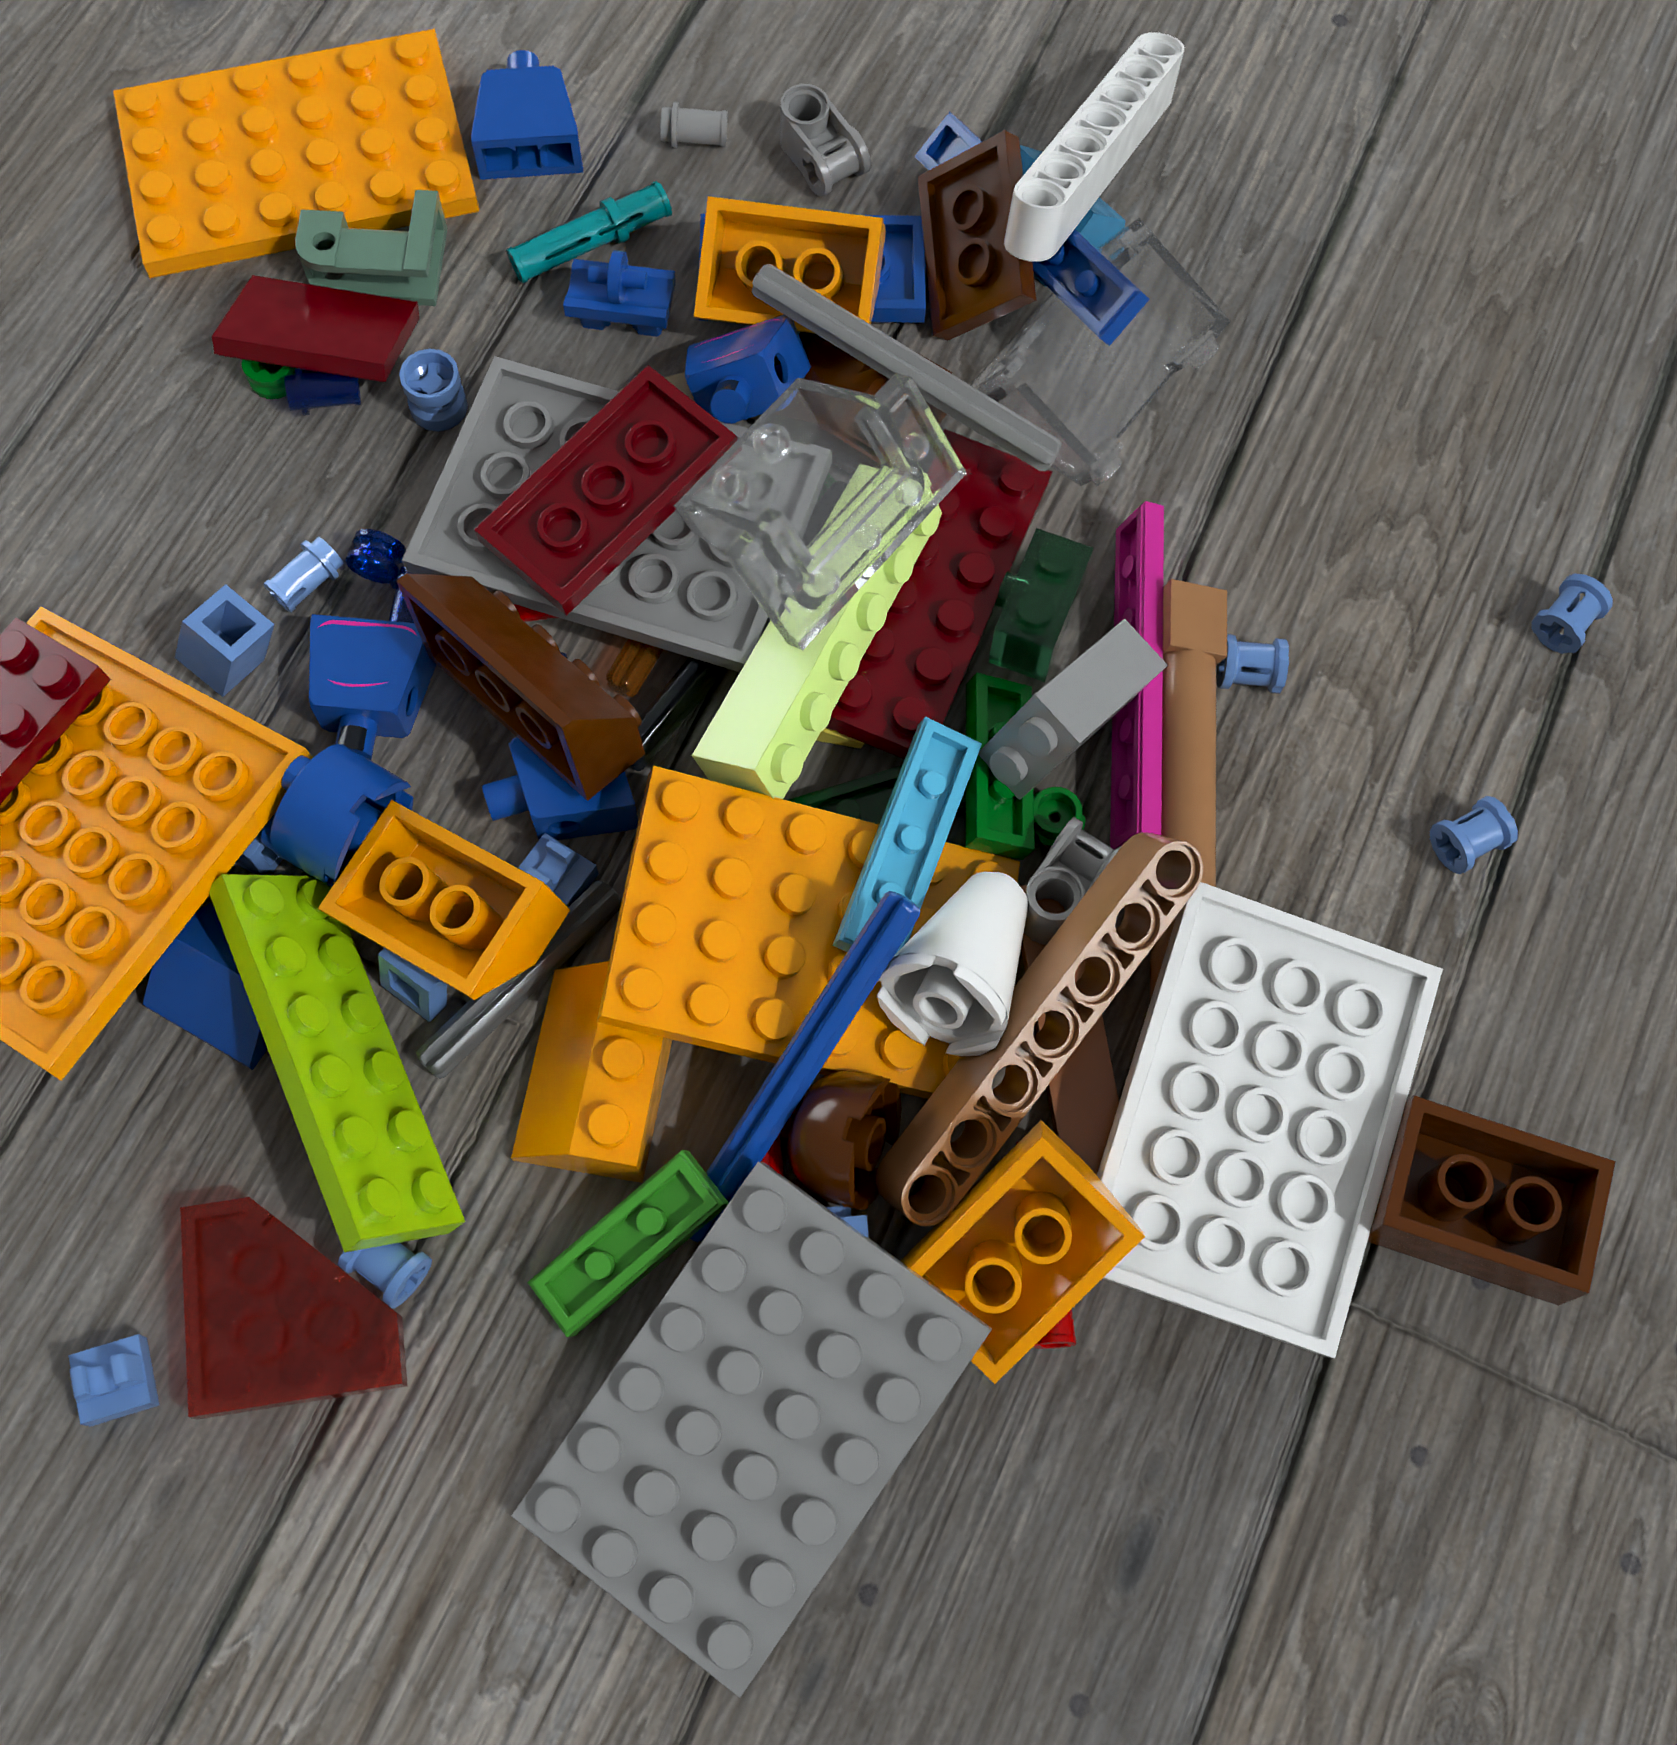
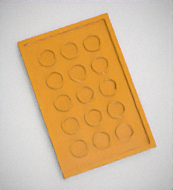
(242, 149)
(738, 921)

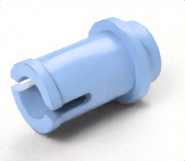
(304, 573)

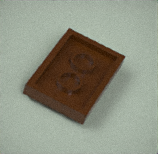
(964, 232)

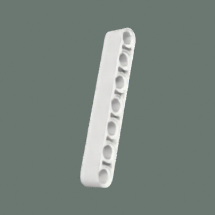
(1092, 147)

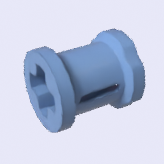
(1572, 613)
(1254, 664)
(1473, 834)
(390, 1269)

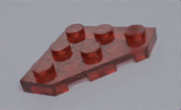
(276, 1317)

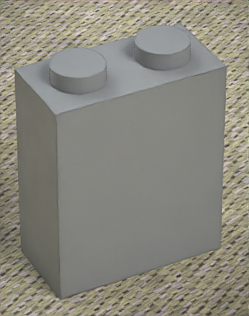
(1071, 708)

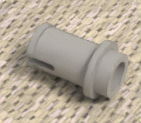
(693, 126)

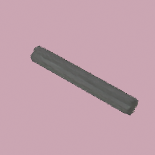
(482, 1016)

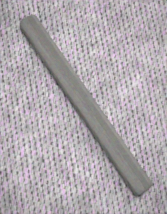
(891, 357)

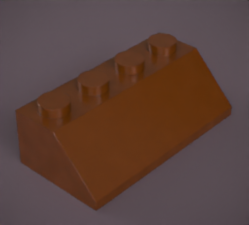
(524, 680)

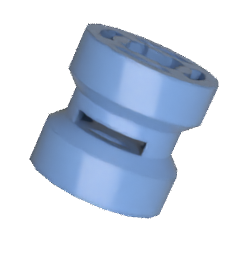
(433, 389)

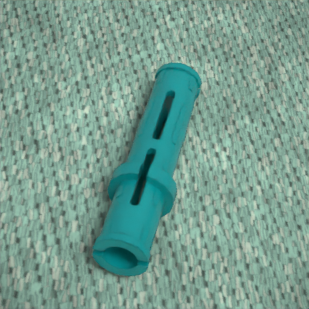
(608, 223)

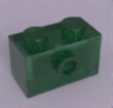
(1038, 604)

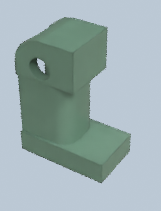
(373, 260)

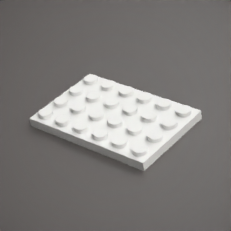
(1264, 1115)

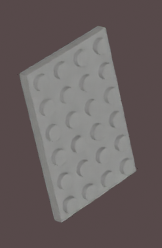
(664, 594)
(751, 1426)

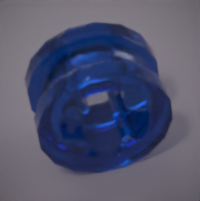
(375, 555)

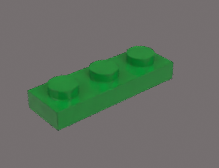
(994, 815)

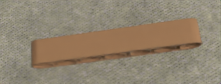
(1070, 1013)

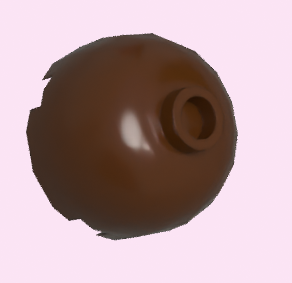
(841, 1134)

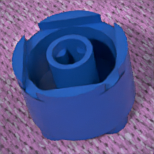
(330, 810)

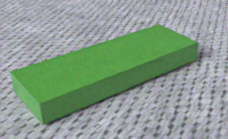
(628, 1243)

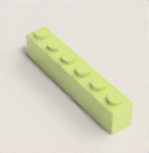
(790, 693)

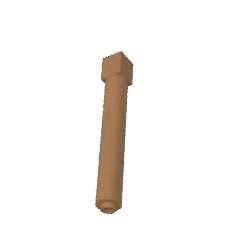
(1192, 649)

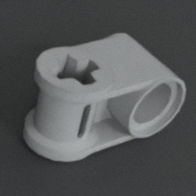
(820, 139)
(1064, 876)

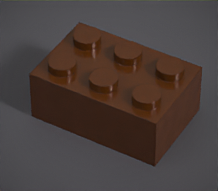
(1493, 1202)

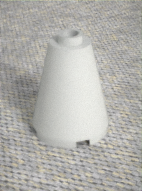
(960, 968)

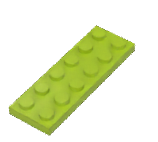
(335, 1062)

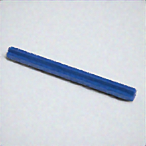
(811, 1045)

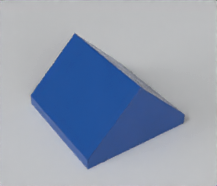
(203, 992)

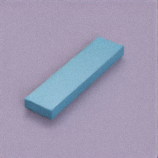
(912, 824)

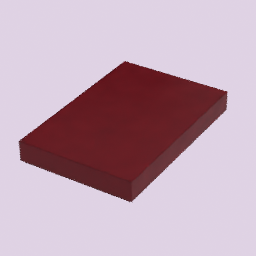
(316, 328)

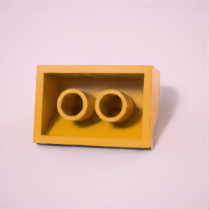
(820, 248)
(444, 903)
(590, 1085)
(1026, 1245)

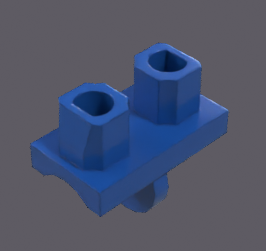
(620, 294)

